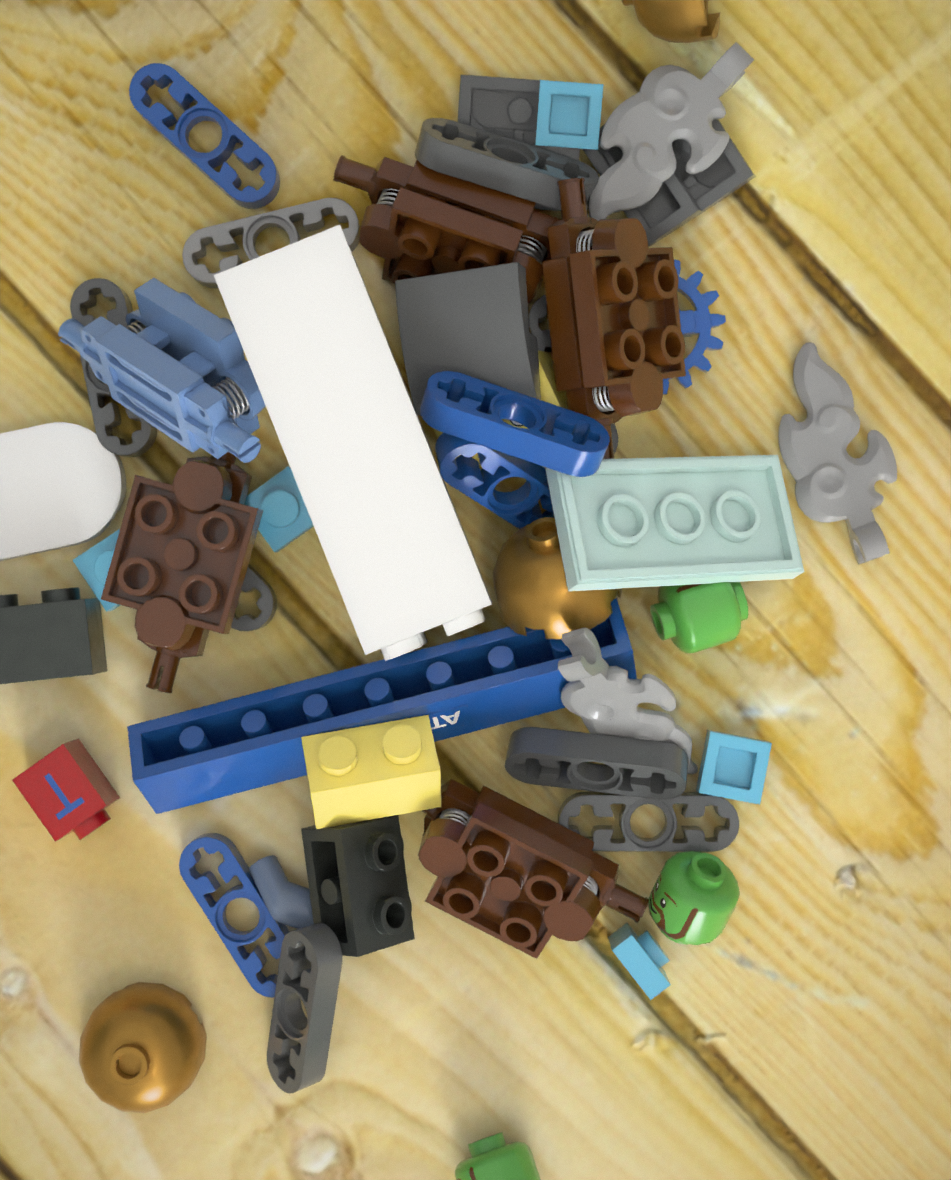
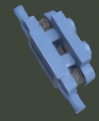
(176, 371)

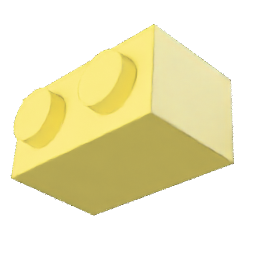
(372, 771)

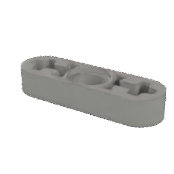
(223, 234)

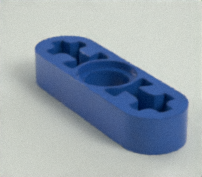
(161, 119)
(475, 410)
(464, 474)
(203, 884)

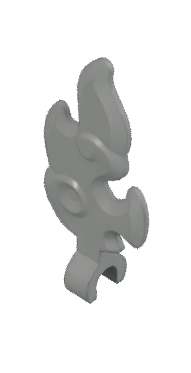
(665, 109)
(827, 479)
(610, 699)

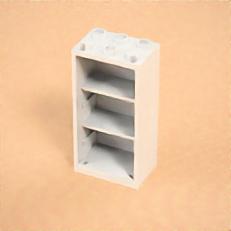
(354, 443)

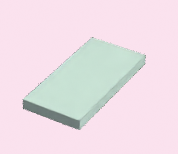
(675, 522)

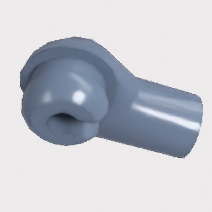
(284, 900)

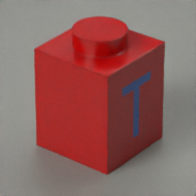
(67, 791)

